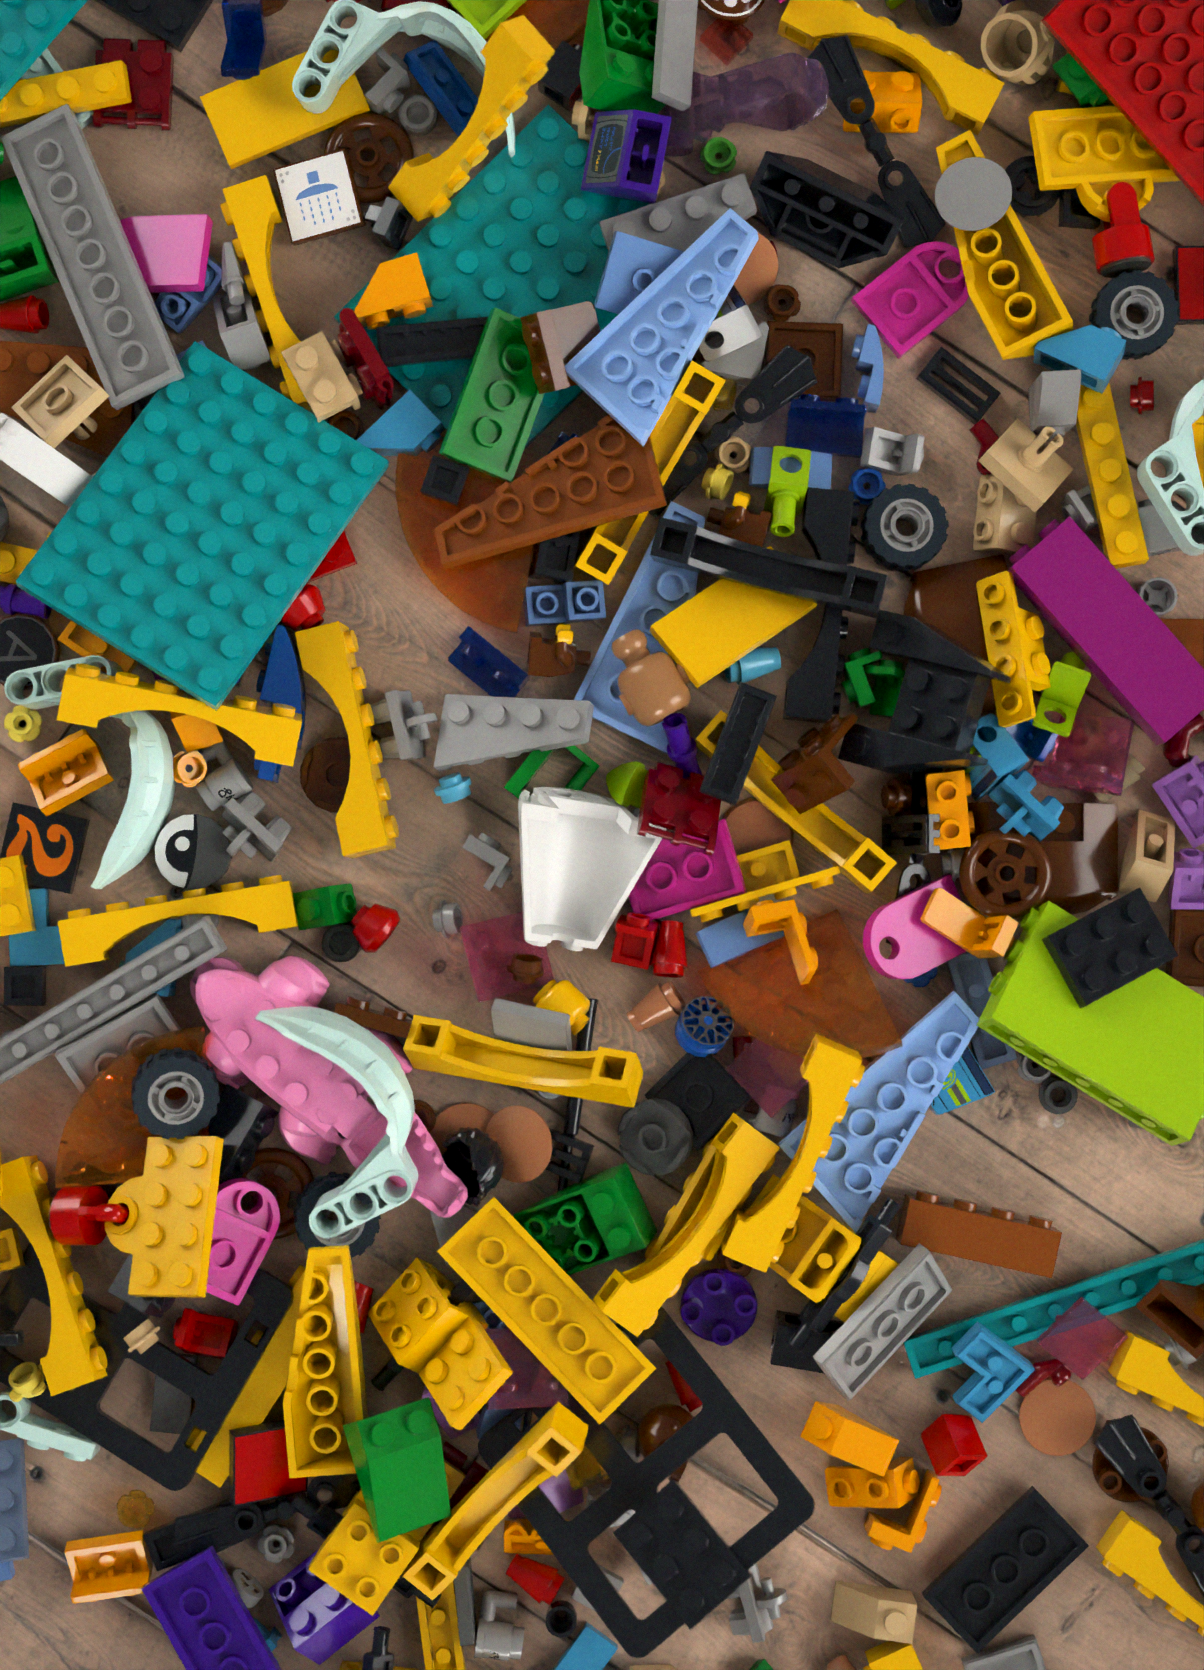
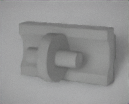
(408, 724)
(242, 816)
(759, 1606)

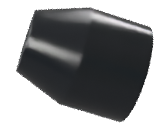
(558, 1625)

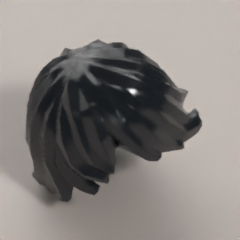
(474, 1160)

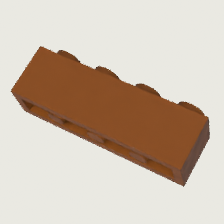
(979, 1235)

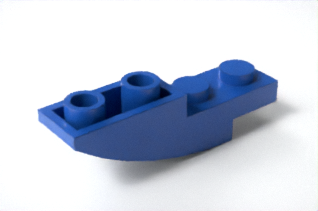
(281, 684)

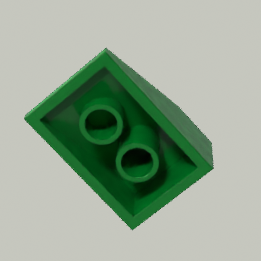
(400, 1468)

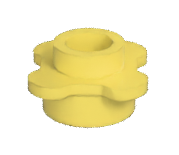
(26, 1381)

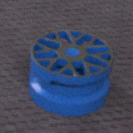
(708, 1018)

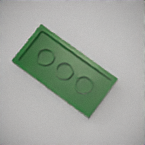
(495, 402)

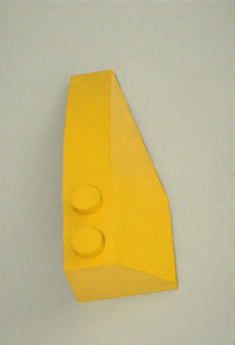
(1006, 274)
(325, 1368)

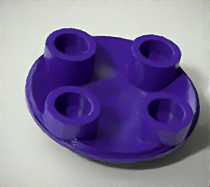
(718, 1305)

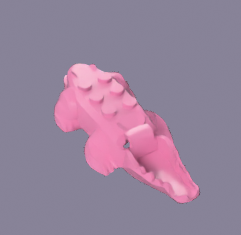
(317, 1097)

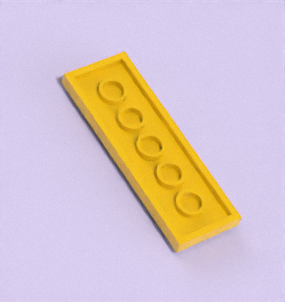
(546, 1310)

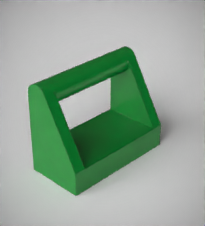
(537, 759)

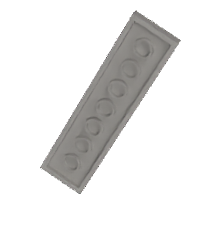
(92, 257)

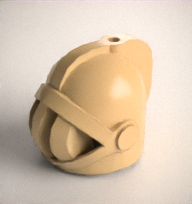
(1017, 44)

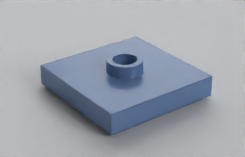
(631, 269)

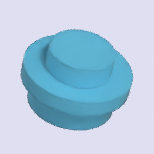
(453, 788)

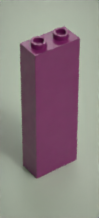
(1111, 629)

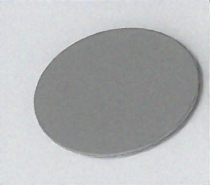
(973, 194)

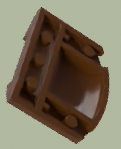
(950, 602)
(1079, 850)

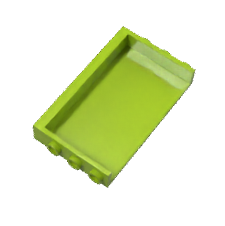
(1127, 1050)

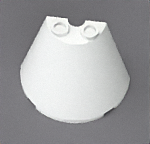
(577, 864)

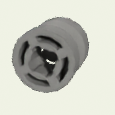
(1160, 594)

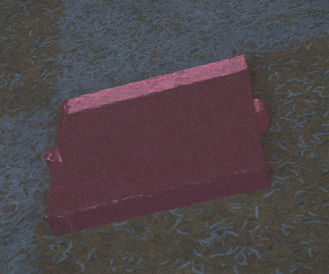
(768, 1075)
(1082, 1338)

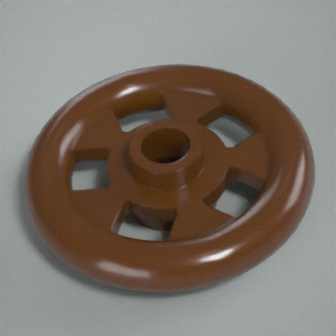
(380, 128)
(1030, 894)
(269, 1160)

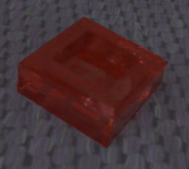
(726, 39)

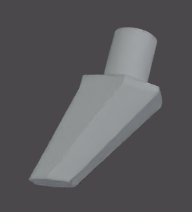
(232, 275)

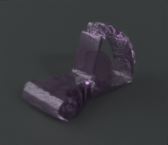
(765, 94)

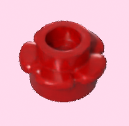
(1142, 395)

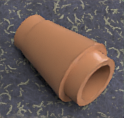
(656, 1007)

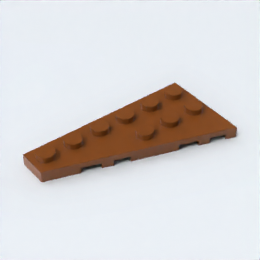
(28, 363)
(566, 491)

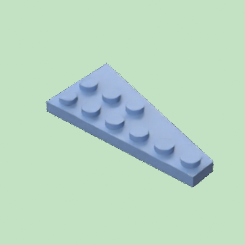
(650, 344)
(651, 596)
(888, 1109)

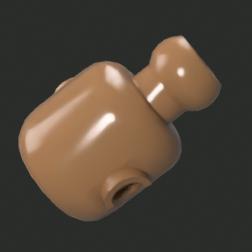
(651, 682)

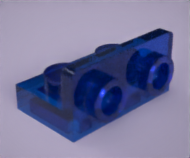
(487, 666)

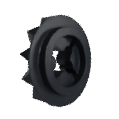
(1021, 201)

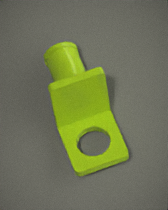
(787, 490)
(1064, 696)

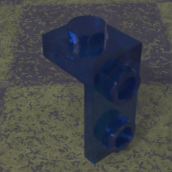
(245, 38)

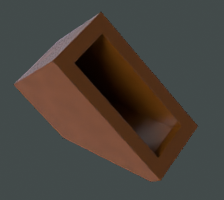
(1178, 1312)

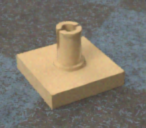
(61, 403)
(1027, 463)

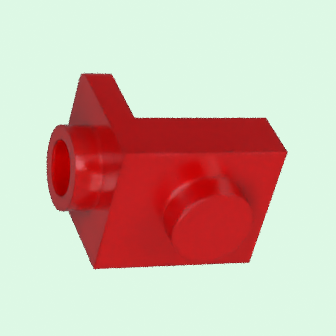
(634, 940)
(204, 1334)

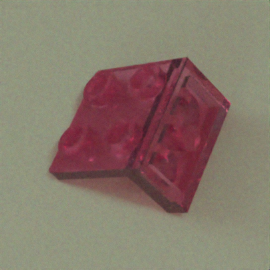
(1090, 757)
(490, 950)
(529, 1383)

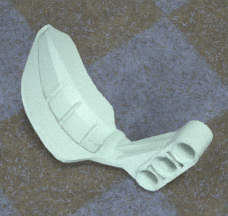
(369, 34)
(1182, 474)
(151, 759)
(385, 1081)

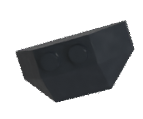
(823, 211)

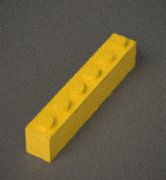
(259, 1393)

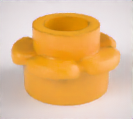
(198, 770)

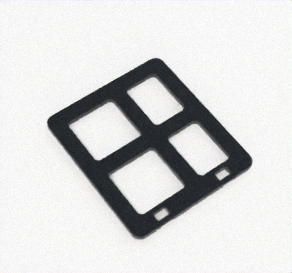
(213, 1393)
(638, 1482)

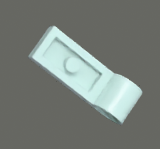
(44, 1432)

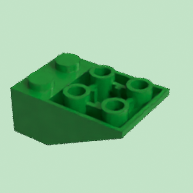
(619, 55)
(23, 254)
(591, 1220)

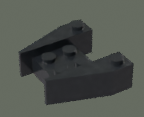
(935, 704)

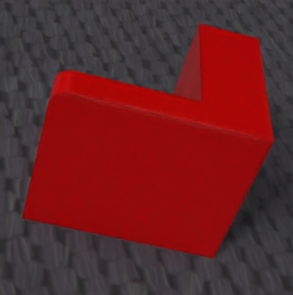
(953, 1445)

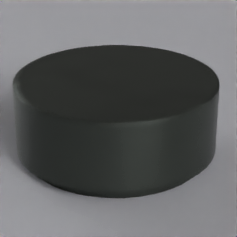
(340, 943)

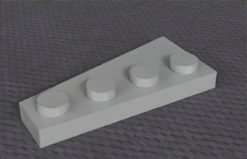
(685, 217)
(507, 726)

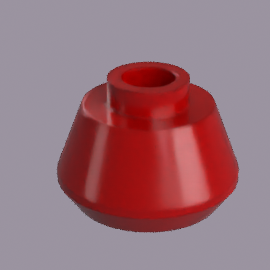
(305, 610)
(374, 926)

